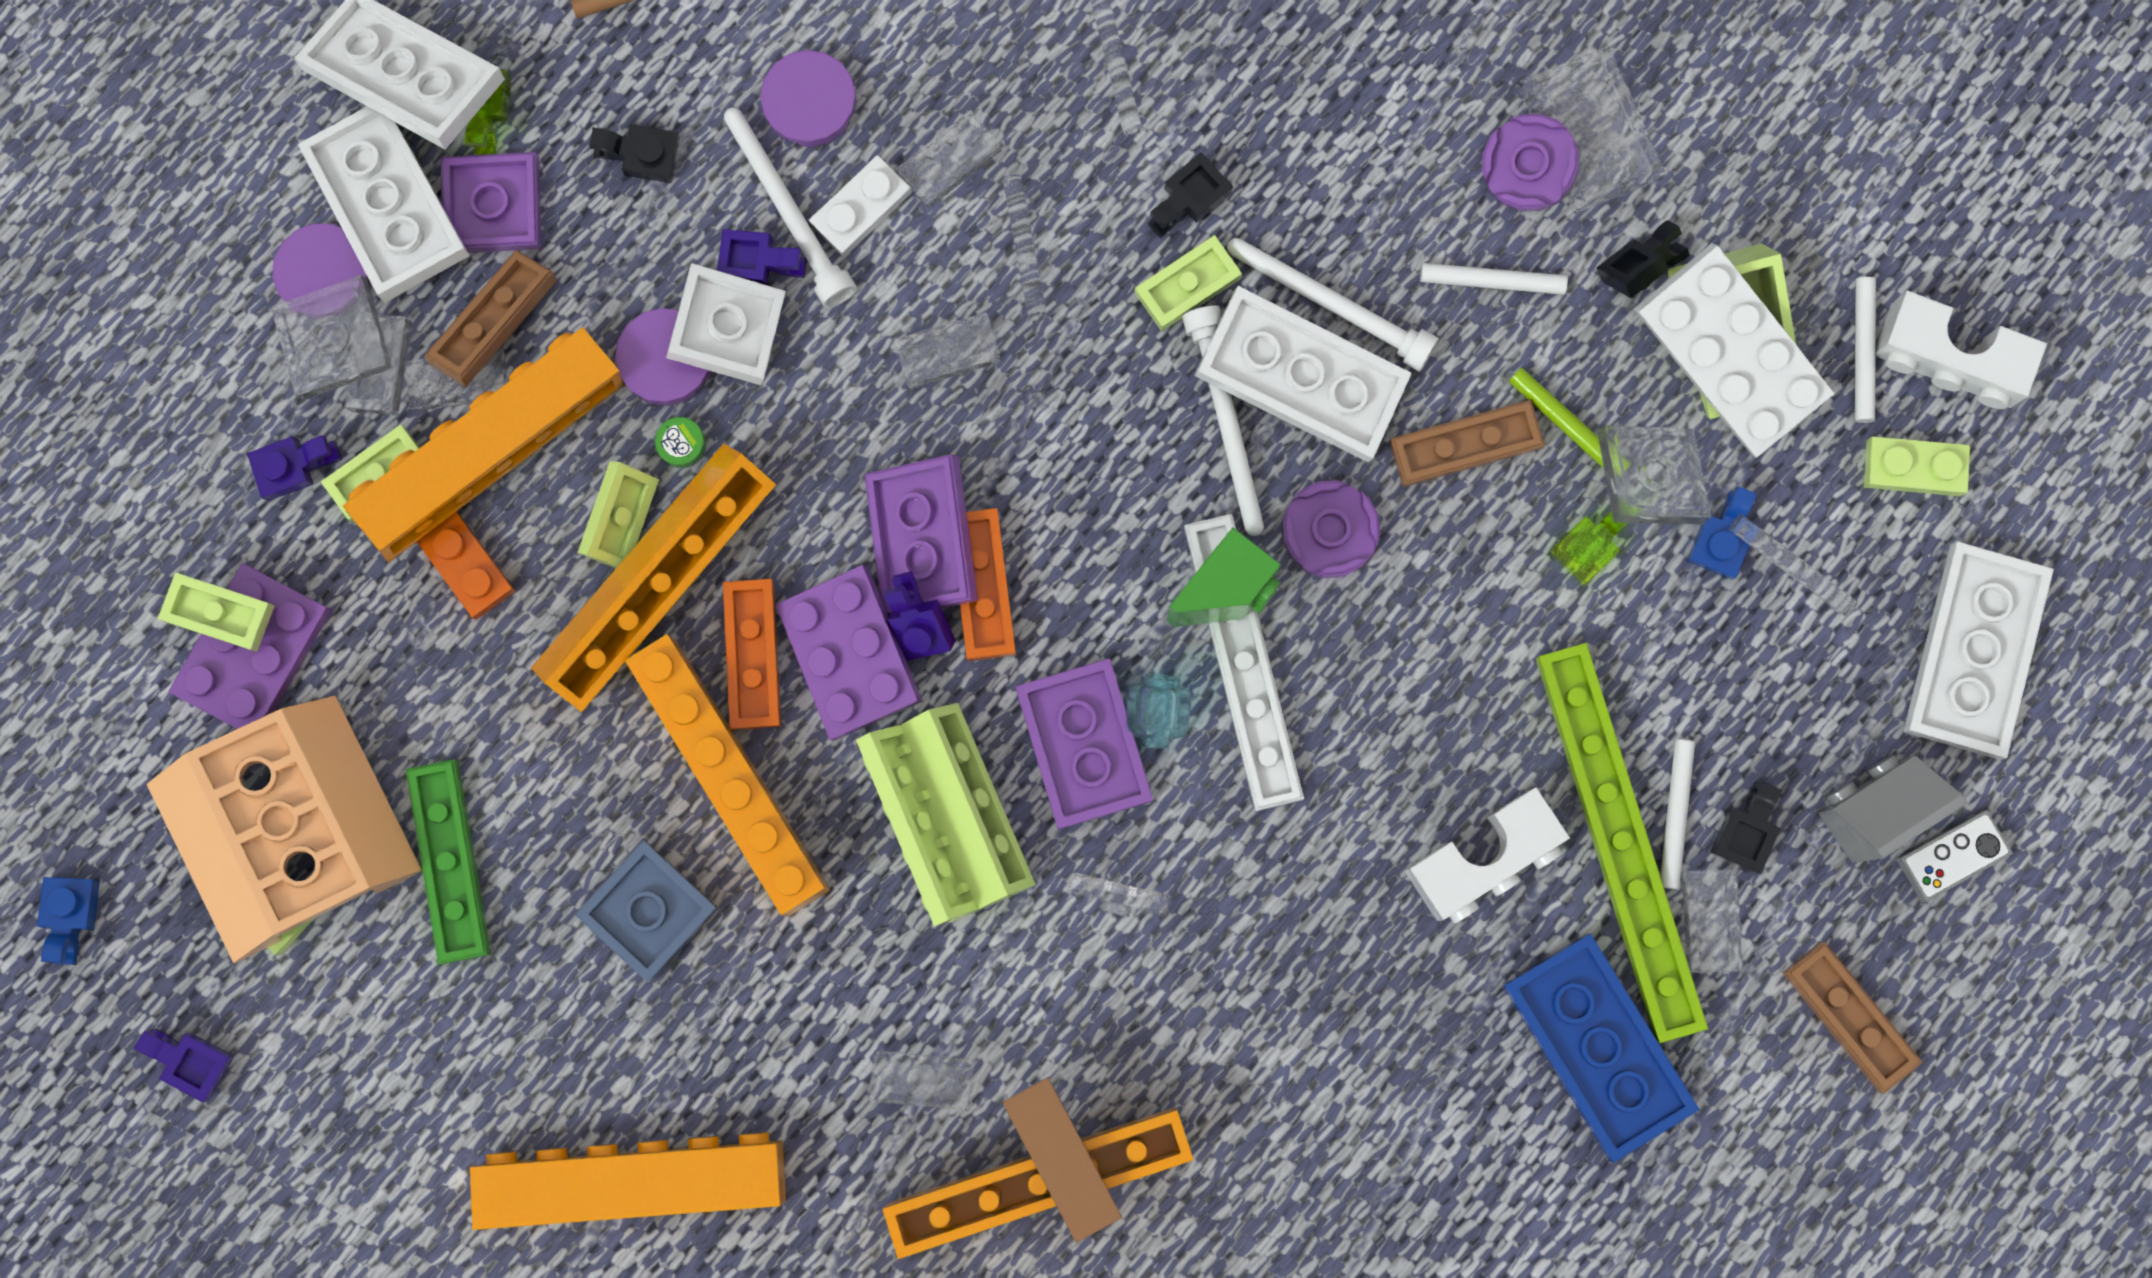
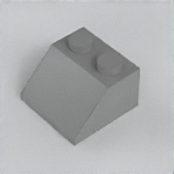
(1889, 808)

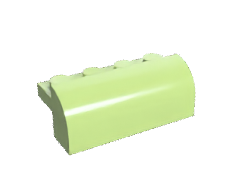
(945, 813)

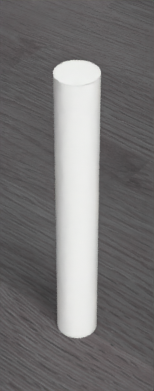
(1493, 278)
(1865, 349)
(1677, 813)

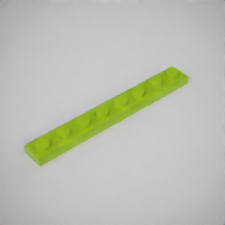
(1621, 843)

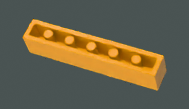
(483, 443)
(652, 577)
(727, 775)
(627, 1183)
(1019, 1191)

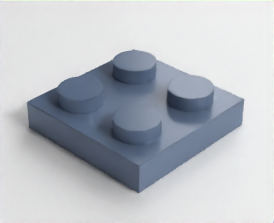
(646, 911)

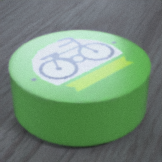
(680, 442)

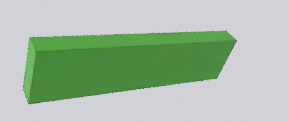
(448, 862)

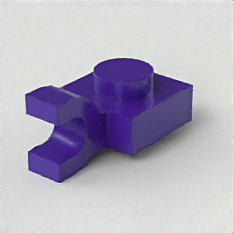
(753, 256)
(287, 465)
(917, 624)
(190, 1066)

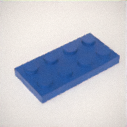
(1600, 1048)

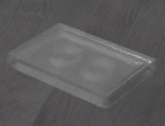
(1605, 123)

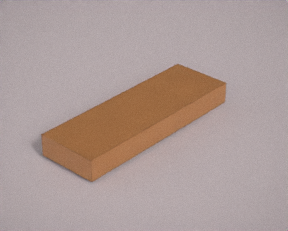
(490, 318)
(1466, 443)
(1852, 1017)
(1062, 1159)

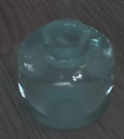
(1158, 710)

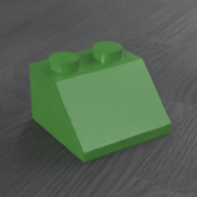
(1227, 585)

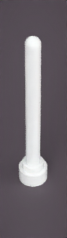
(832, 283)
(1201, 326)
(1412, 345)

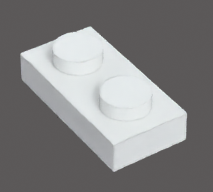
(860, 206)

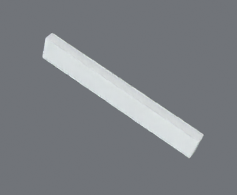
(1249, 688)

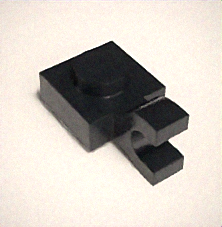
(645, 153)
(1193, 191)
(1640, 264)
(1747, 835)

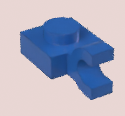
(1716, 545)
(65, 909)

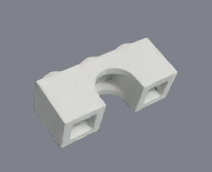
(1919, 341)
(1526, 835)

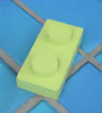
(1188, 283)
(368, 465)
(1917, 466)
(618, 514)
(216, 612)

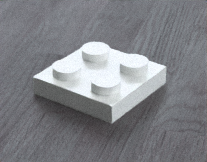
(726, 324)

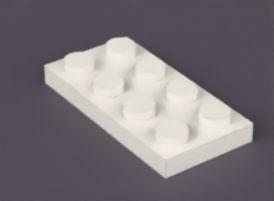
(400, 69)
(383, 202)
(1734, 350)
(1303, 374)
(1978, 650)

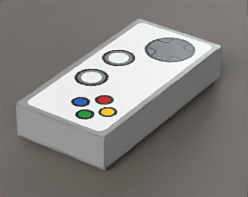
(1954, 856)

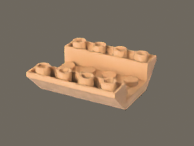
(315, 804)

